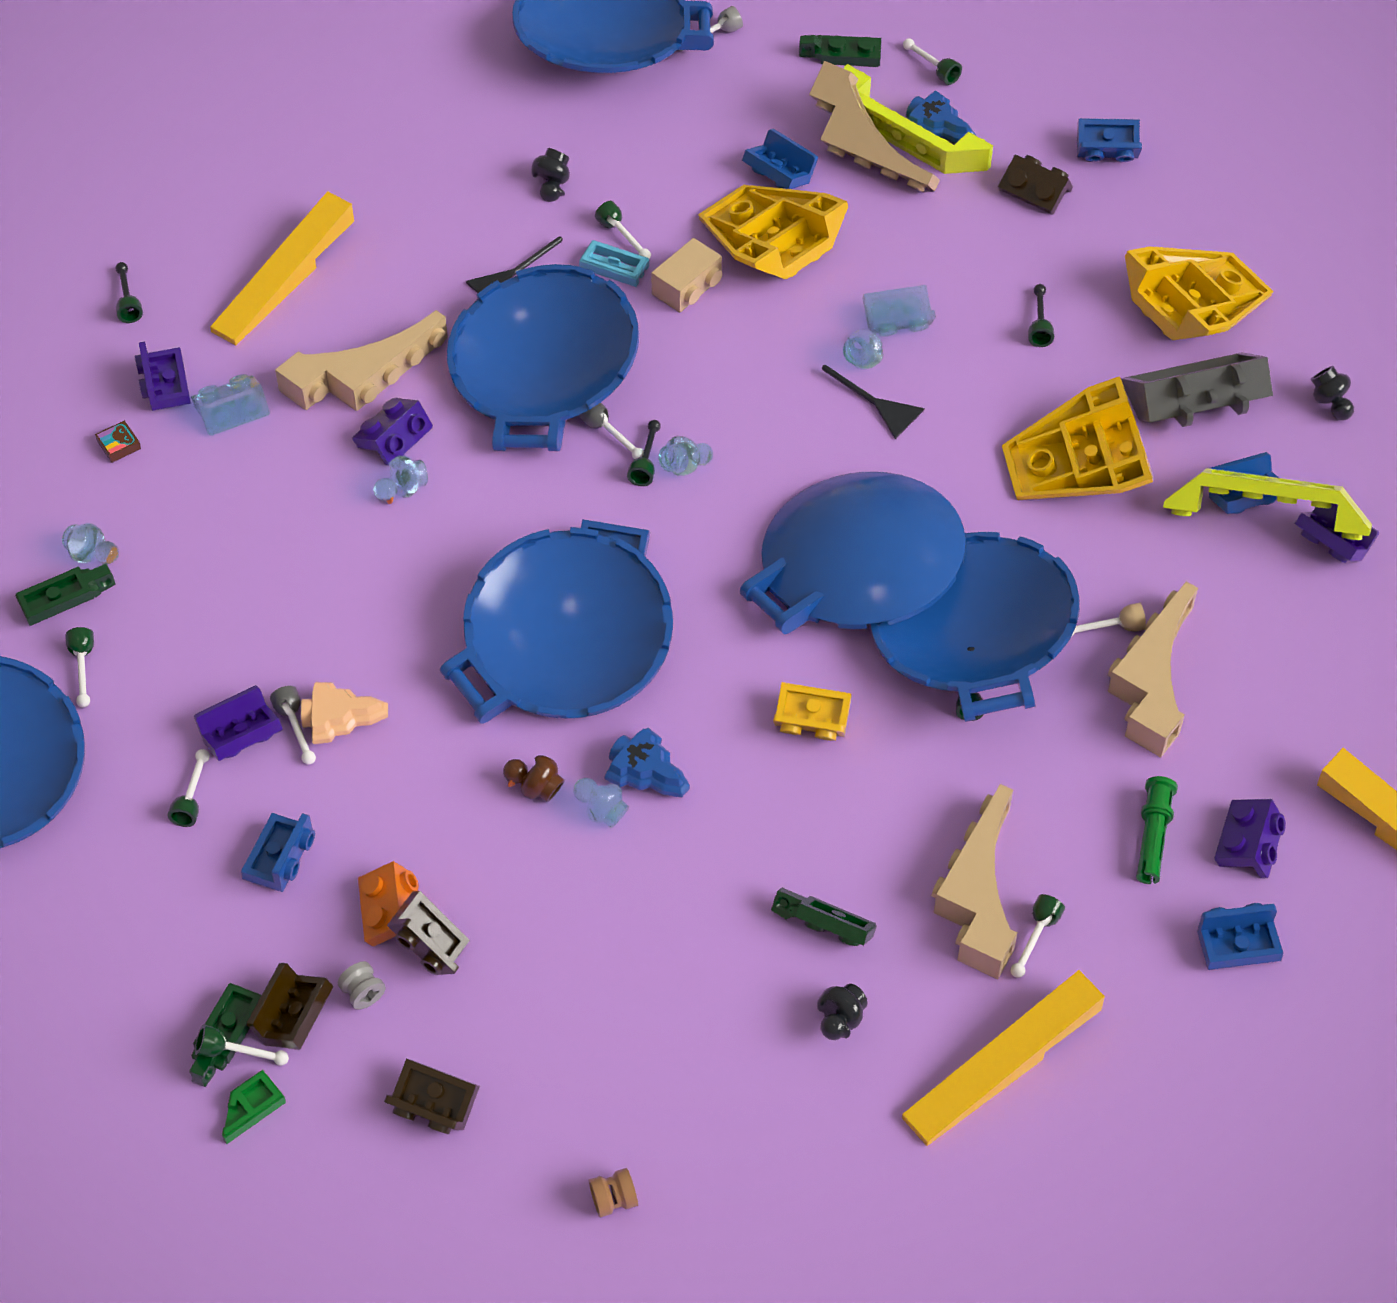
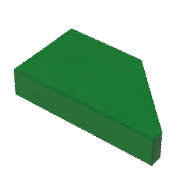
(251, 1104)

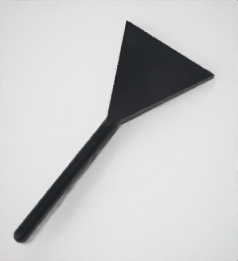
(480, 283)
(895, 414)

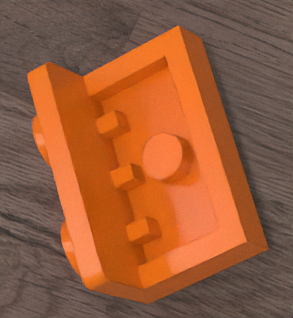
(381, 897)

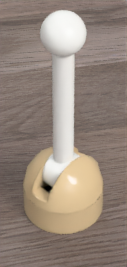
(1130, 618)

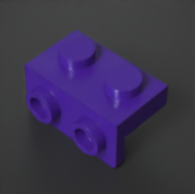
(164, 377)
(394, 428)
(1319, 527)
(237, 723)
(1251, 835)

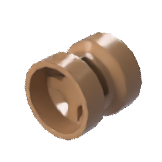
(621, 1188)

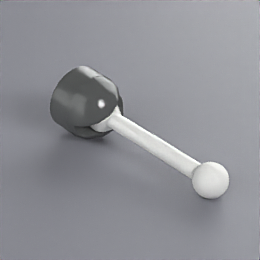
(598, 417)
(286, 703)

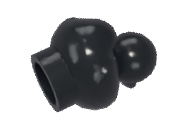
(554, 169)
(1330, 388)
(842, 1010)

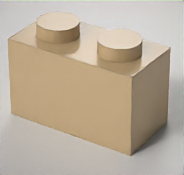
(686, 275)

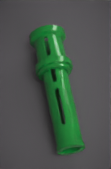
(1157, 815)

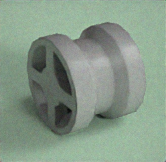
(361, 985)

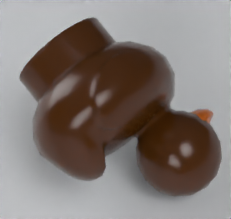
(540, 780)

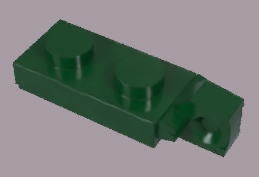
(842, 49)
(63, 592)
(824, 916)
(231, 1017)

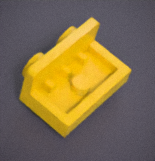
(812, 711)

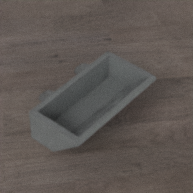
(1199, 387)

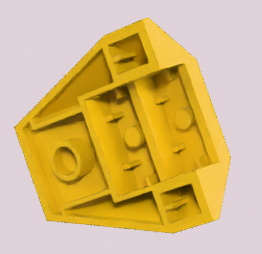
(775, 226)
(1193, 290)
(1080, 448)

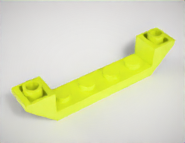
(967, 155)
(1349, 517)

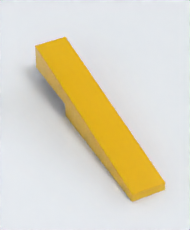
(285, 268)
(1362, 792)
(1005, 1058)

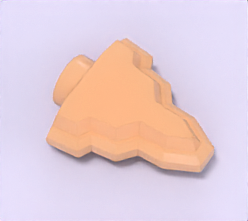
(338, 711)

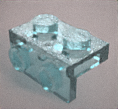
(898, 309)
(231, 404)

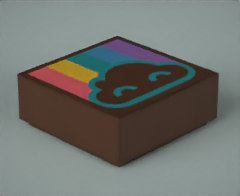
(118, 441)

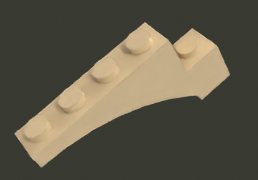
(854, 132)
(359, 372)
(1145, 676)
(971, 892)

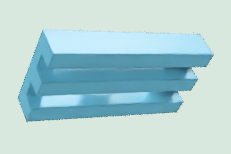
(611, 266)

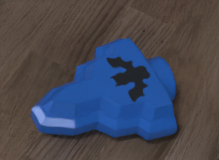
(938, 117)
(645, 764)

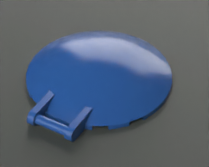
(611, 33)
(542, 350)
(858, 552)
(1005, 603)
(563, 626)
(38, 750)

